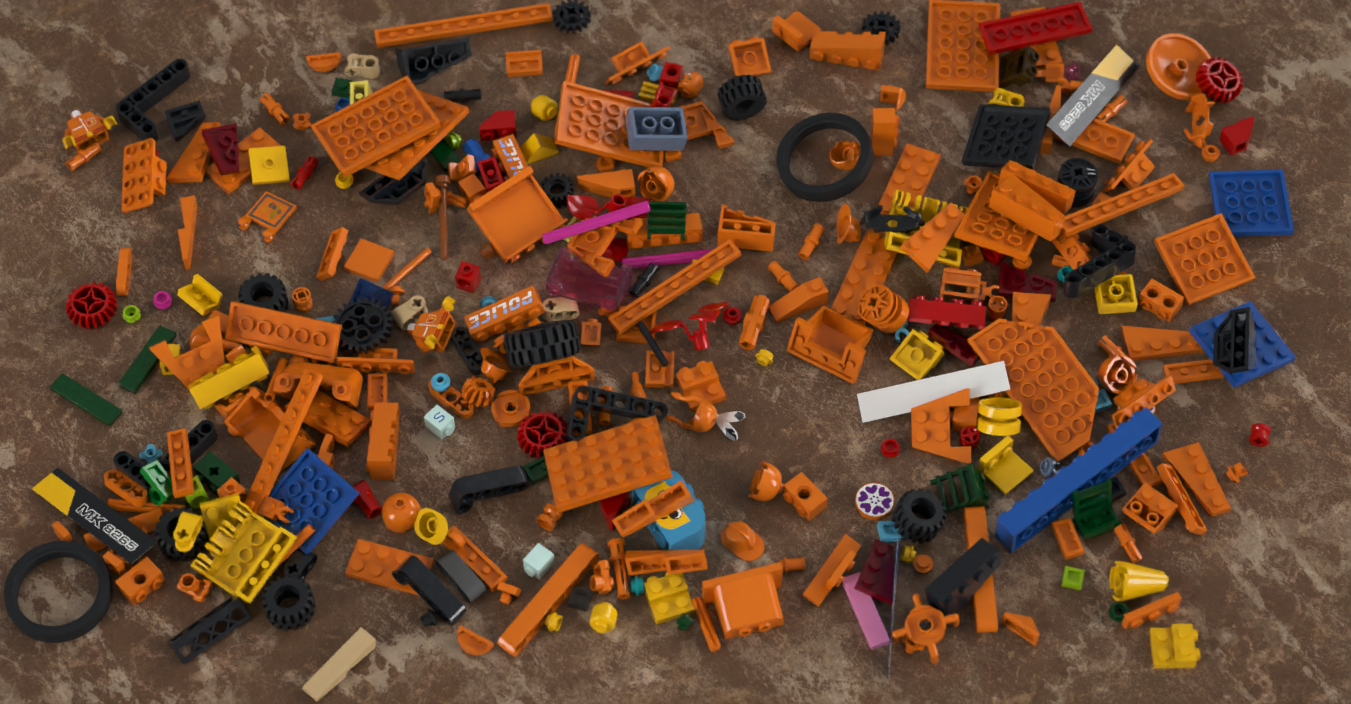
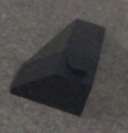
(428, 59)

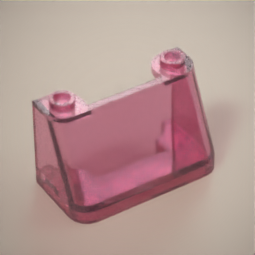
(584, 284)

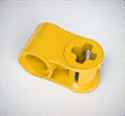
(1006, 98)
(187, 531)

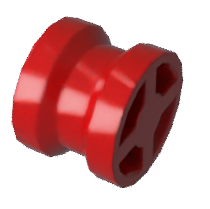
(971, 433)
(1259, 434)

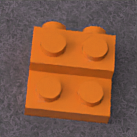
(749, 57)
(702, 382)

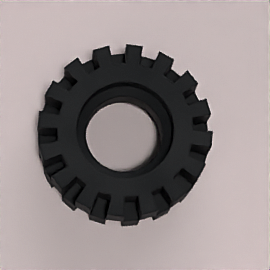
(558, 182)

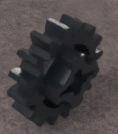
(571, 16)
(882, 23)

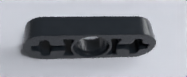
(468, 342)

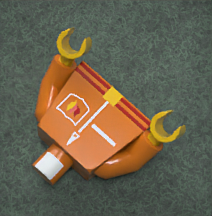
(87, 129)
(434, 328)

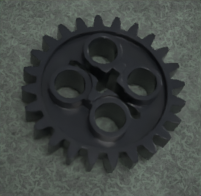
(373, 313)

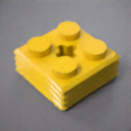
(1125, 297)

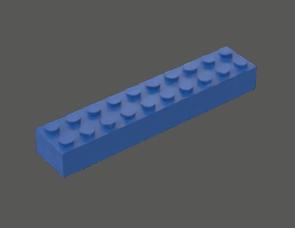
(1092, 468)

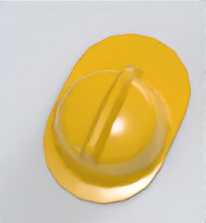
(431, 526)

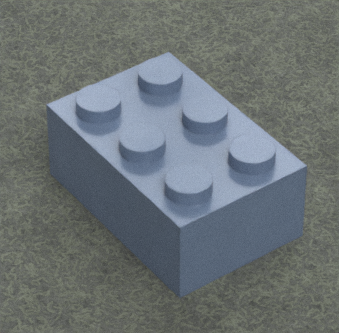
(656, 128)

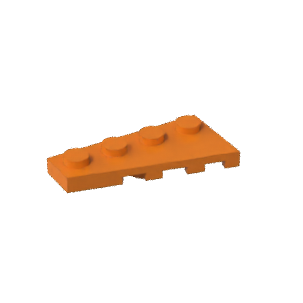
(194, 159)
(1157, 343)

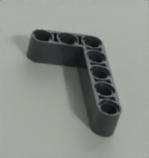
(133, 106)
(1116, 256)
(610, 407)
(195, 436)

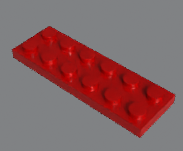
(1034, 28)

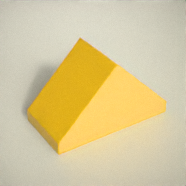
(538, 148)

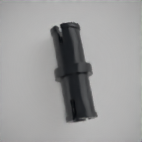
(463, 95)
(643, 280)

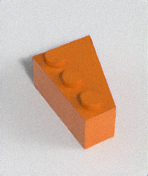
(1029, 307)

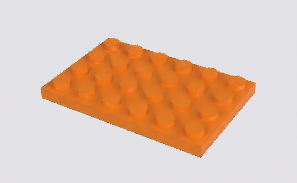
(956, 48)
(596, 124)
(375, 126)
(401, 161)
(991, 229)
(607, 463)

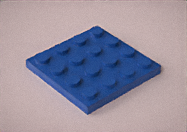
(1252, 201)
(1270, 348)
(314, 495)

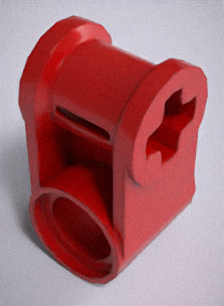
(663, 96)

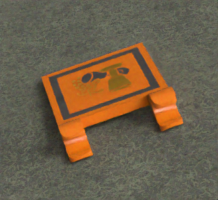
(268, 212)

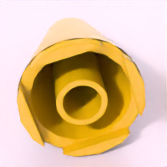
(1135, 581)

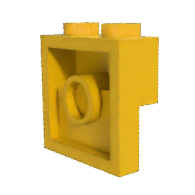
(917, 354)
(668, 597)
(1174, 646)

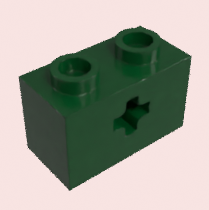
(214, 472)

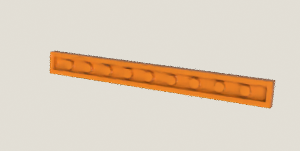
(463, 25)

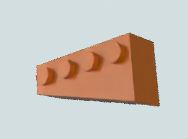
(1027, 208)

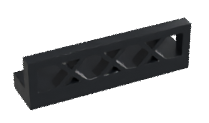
(203, 624)

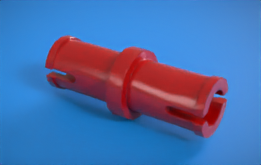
(304, 173)

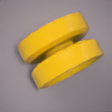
(999, 416)

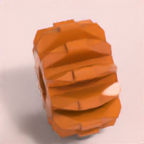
(478, 391)

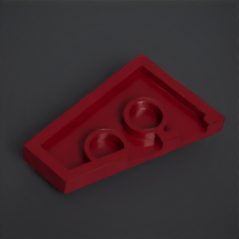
(223, 147)
(1016, 280)
(953, 343)
(878, 573)

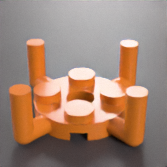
(925, 638)

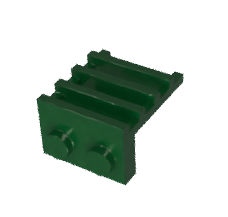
(668, 218)
(972, 485)
(1094, 510)

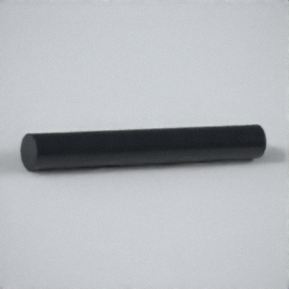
(652, 343)

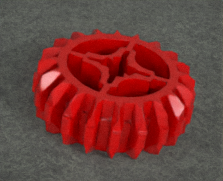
(1215, 83)
(86, 300)
(534, 429)

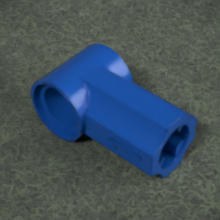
(473, 148)

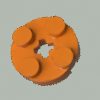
(510, 418)

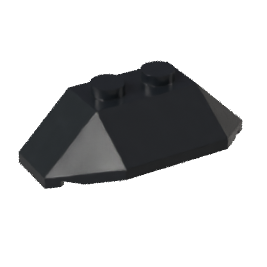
(392, 191)
(1235, 342)

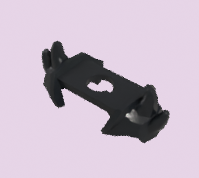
(906, 223)

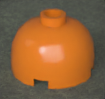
(656, 183)
(1117, 374)
(766, 483)
(400, 512)

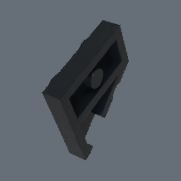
(184, 118)

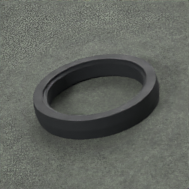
(835, 190)
(41, 554)

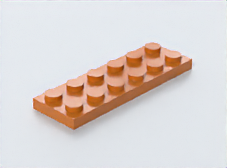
(283, 331)

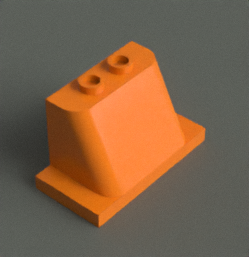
(831, 343)
(746, 600)

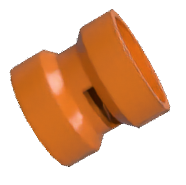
(302, 299)
(997, 308)
(549, 517)

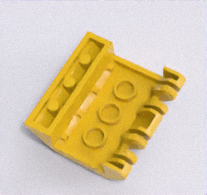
(950, 254)
(245, 554)

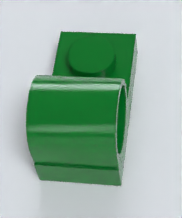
(160, 483)

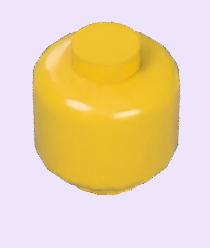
(544, 107)
(603, 617)

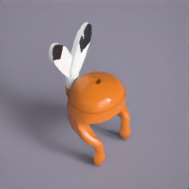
(707, 416)

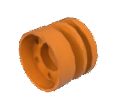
(883, 308)

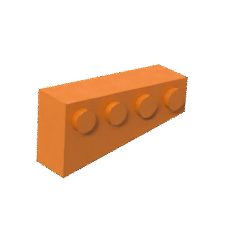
(848, 48)
(383, 441)

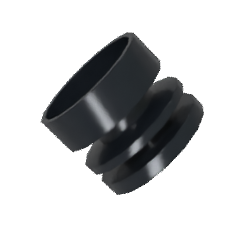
(1080, 176)

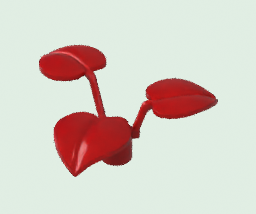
(585, 207)
(700, 339)

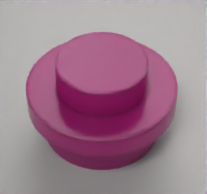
(162, 300)

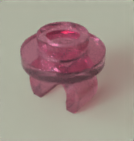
(1072, 71)

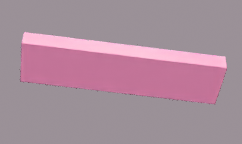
(866, 613)

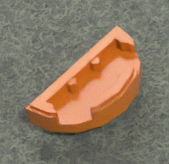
(324, 62)
(472, 642)

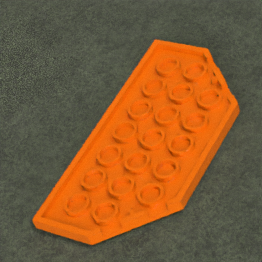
(1046, 379)

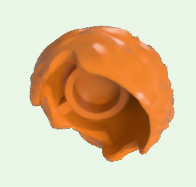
(845, 154)

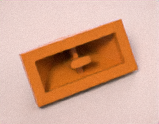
(1021, 625)

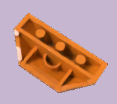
(555, 375)

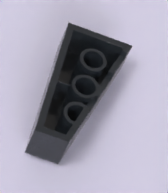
(963, 578)

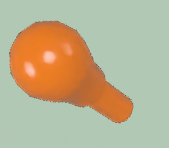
(636, 387)

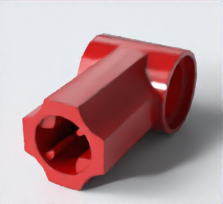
(366, 500)

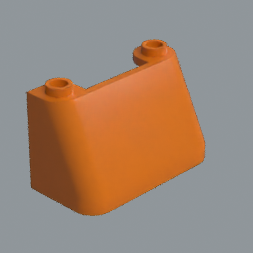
(345, 382)
(258, 423)

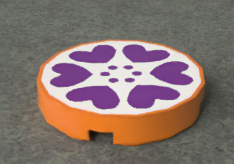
(874, 501)

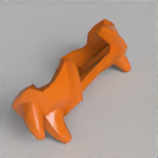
(1199, 108)

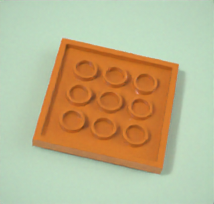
(1204, 259)

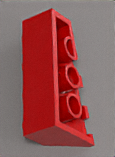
(947, 313)

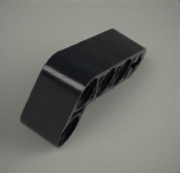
(486, 485)
(430, 589)

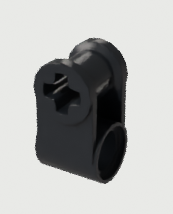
(300, 564)

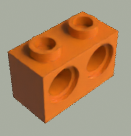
(1162, 297)

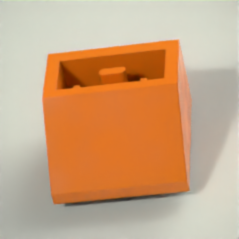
(1150, 508)

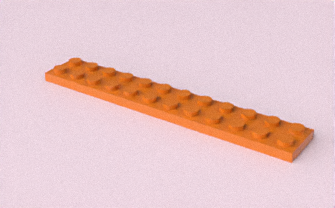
(872, 258)

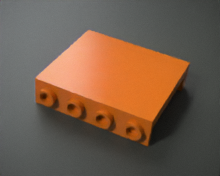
(516, 215)

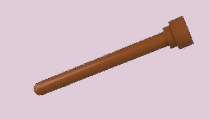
(442, 182)

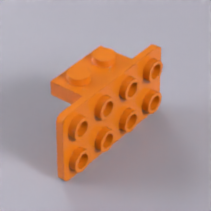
(142, 175)

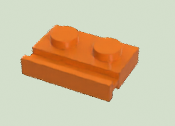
(524, 63)
(657, 375)

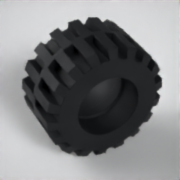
(742, 97)
(264, 286)
(914, 527)
(165, 532)
(283, 589)

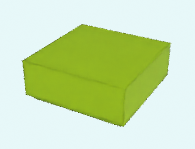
(1073, 578)

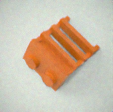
(967, 278)

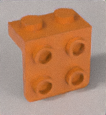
(795, 30)

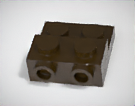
(1018, 67)

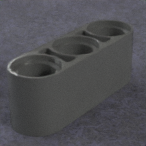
(460, 576)

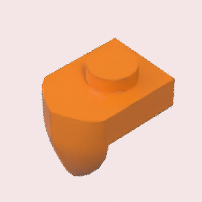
(892, 95)

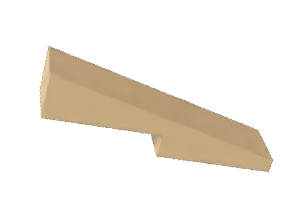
(341, 662)

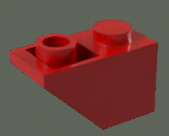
(498, 126)
(1236, 136)
(614, 507)

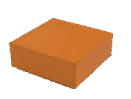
(61, 531)

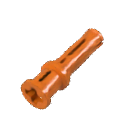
(618, 561)

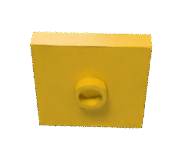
(268, 165)

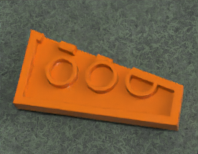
(932, 238)
(1199, 477)

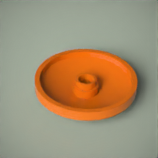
(1173, 64)

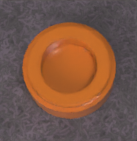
(605, 164)
(455, 539)

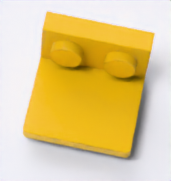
(1004, 466)

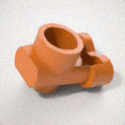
(601, 580)
(195, 587)

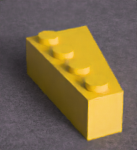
(229, 378)

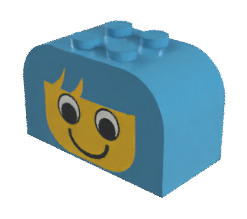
(680, 529)

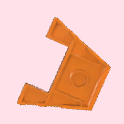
(700, 123)
(592, 244)
(197, 361)
(932, 427)

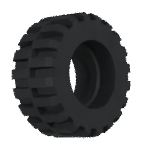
(542, 343)

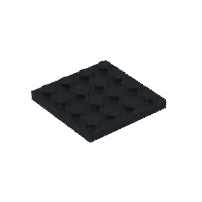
(1006, 135)

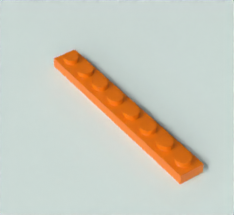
(1121, 204)
(674, 286)
(283, 439)

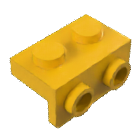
(201, 295)

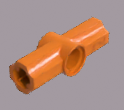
(754, 322)

